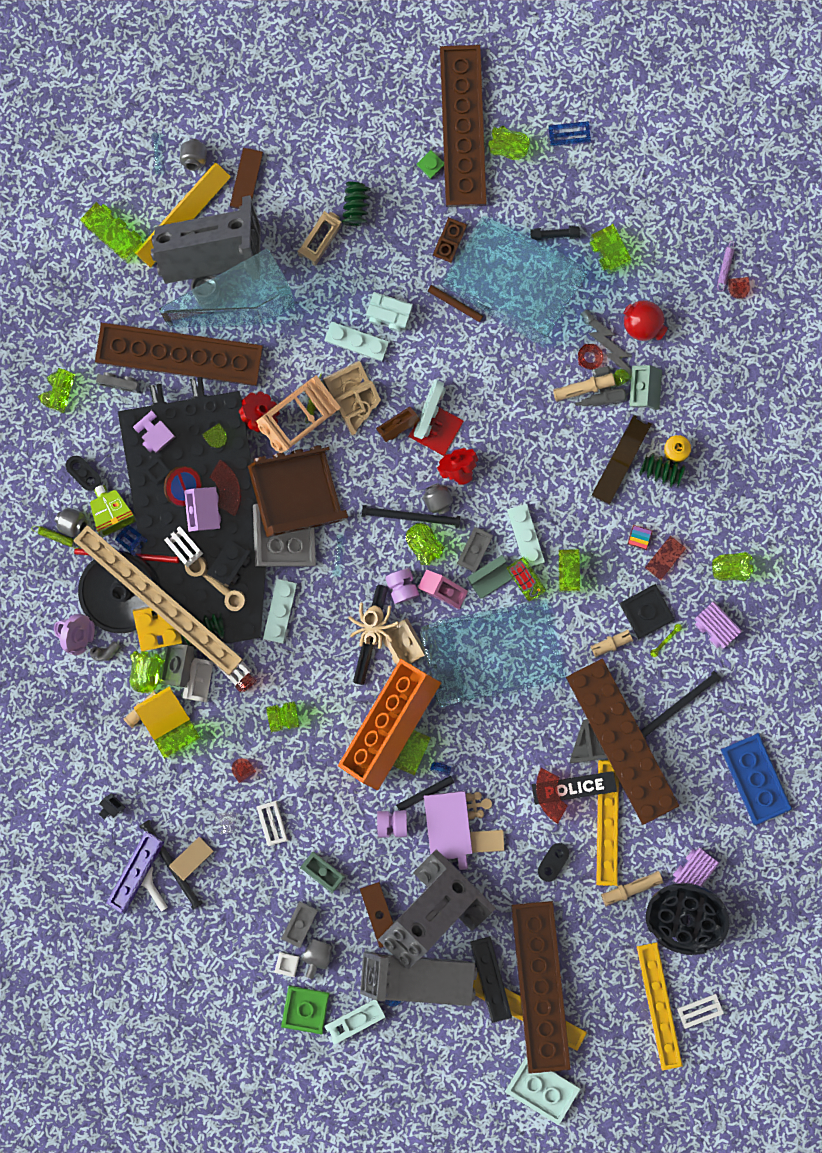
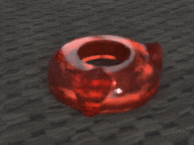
(597, 353)

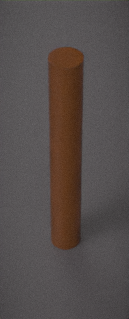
(455, 303)

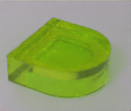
(216, 436)

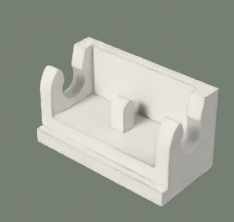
(199, 681)

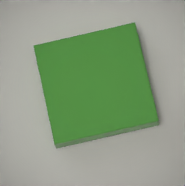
(305, 1009)

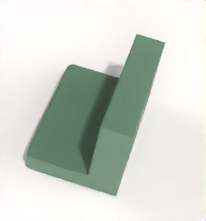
(645, 387)
(490, 577)

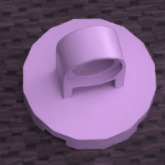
(75, 633)

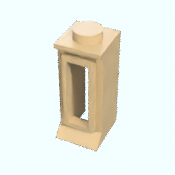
(314, 256)

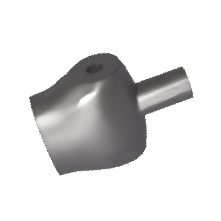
(317, 956)

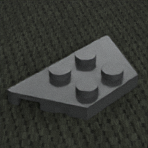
(587, 745)

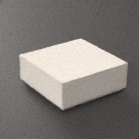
(287, 964)

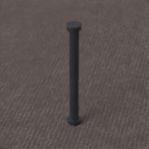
(411, 516)
(680, 704)
(168, 860)

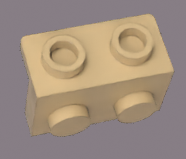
(405, 643)

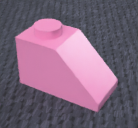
(442, 589)

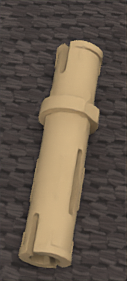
(580, 388)
(632, 888)

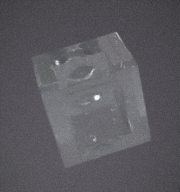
(226, 822)

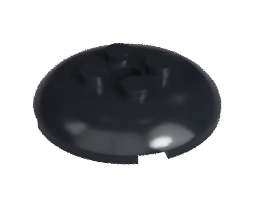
(695, 933)

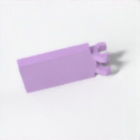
(449, 826)

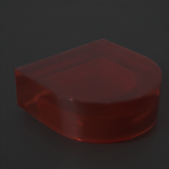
(739, 287)
(245, 683)
(242, 769)

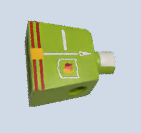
(110, 511)

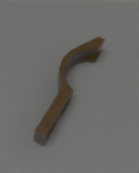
(621, 460)

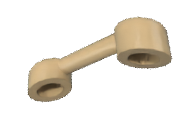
(233, 599)

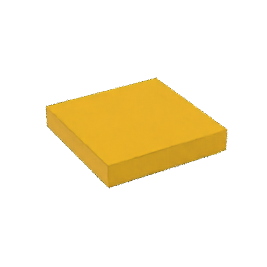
(161, 713)

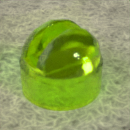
(621, 376)

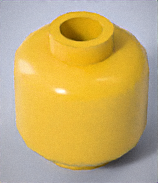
(672, 453)

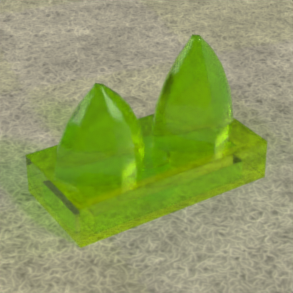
(58, 397)

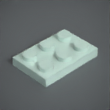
(543, 1092)

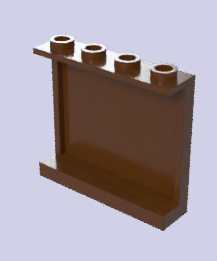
(295, 491)

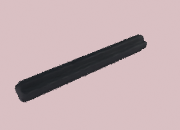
(366, 649)

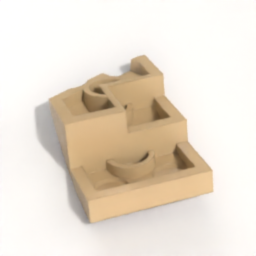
(353, 397)

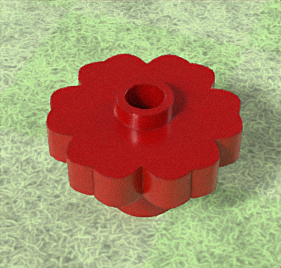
(254, 407)
(458, 465)

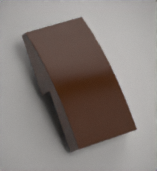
(449, 240)

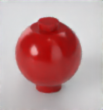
(644, 321)

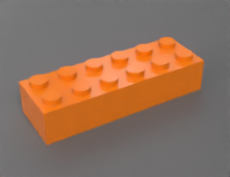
(389, 724)

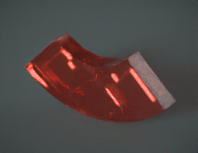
(228, 488)
(548, 795)

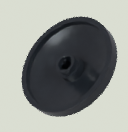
(108, 600)

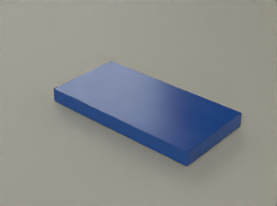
(756, 779)

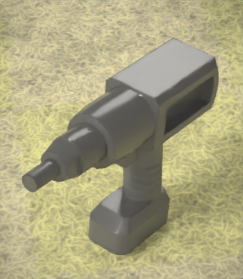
(606, 395)

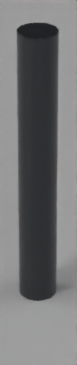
(428, 791)

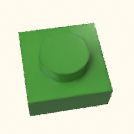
(430, 164)

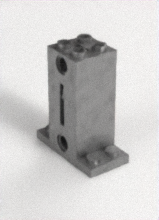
(206, 244)
(435, 910)
(425, 982)

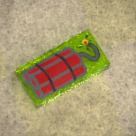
(526, 578)

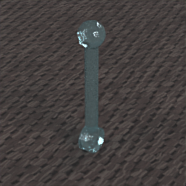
(155, 136)
(336, 572)

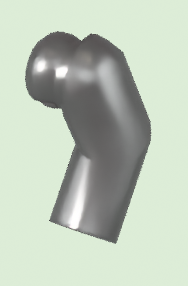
(104, 654)

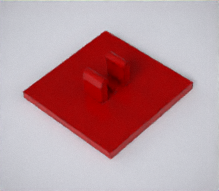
(442, 432)

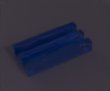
(587, 139)
(135, 543)

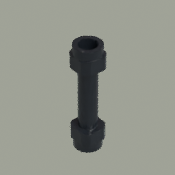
(573, 233)

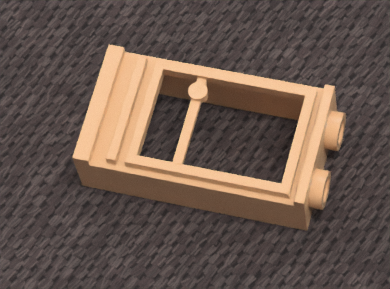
(321, 399)

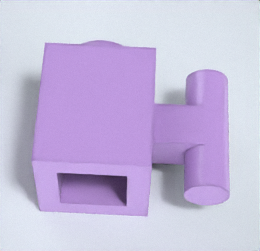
(157, 436)

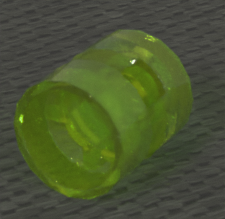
(282, 716)

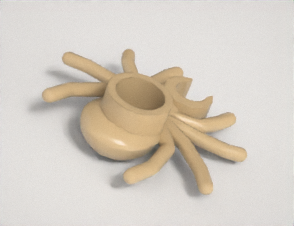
(372, 625)

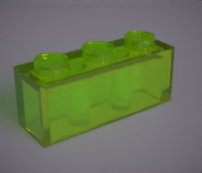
(112, 231)

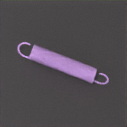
(725, 269)

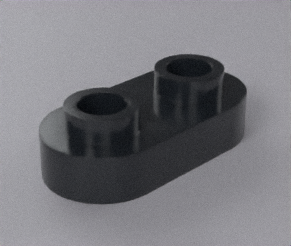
(84, 473)
(553, 862)

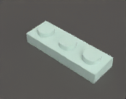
(356, 341)
(525, 534)
(280, 611)

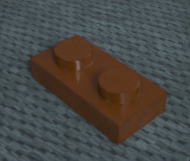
(398, 424)

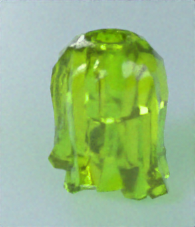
(509, 143)
(424, 543)
(732, 567)
(145, 671)

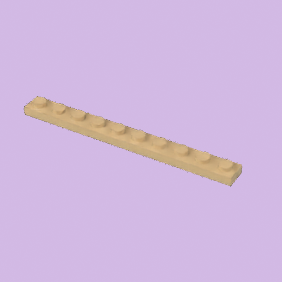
(158, 600)

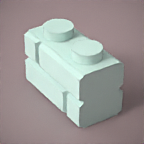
(389, 311)

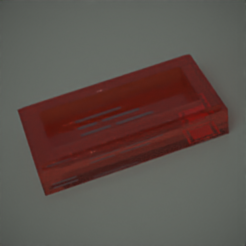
(665, 558)

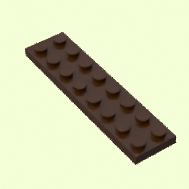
(463, 125)
(178, 354)
(622, 741)
(540, 987)

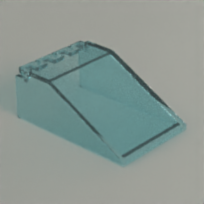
(514, 279)
(238, 297)
(492, 653)

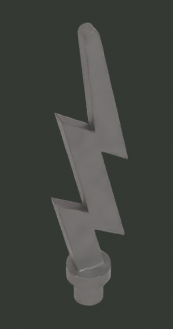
(616, 353)

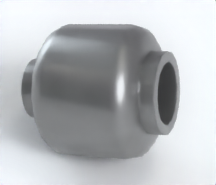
(193, 154)
(437, 498)
(70, 522)

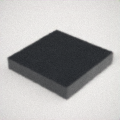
(646, 611)

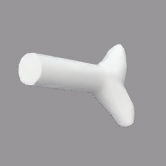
(148, 884)

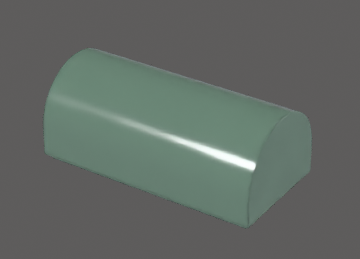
(322, 872)

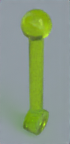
(654, 652)

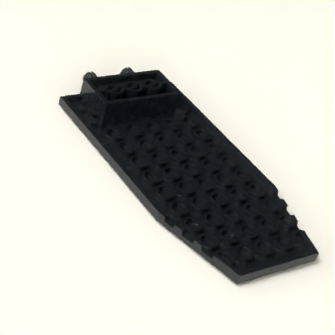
(159, 518)

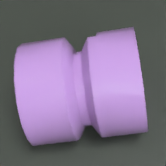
(402, 586)
(392, 824)

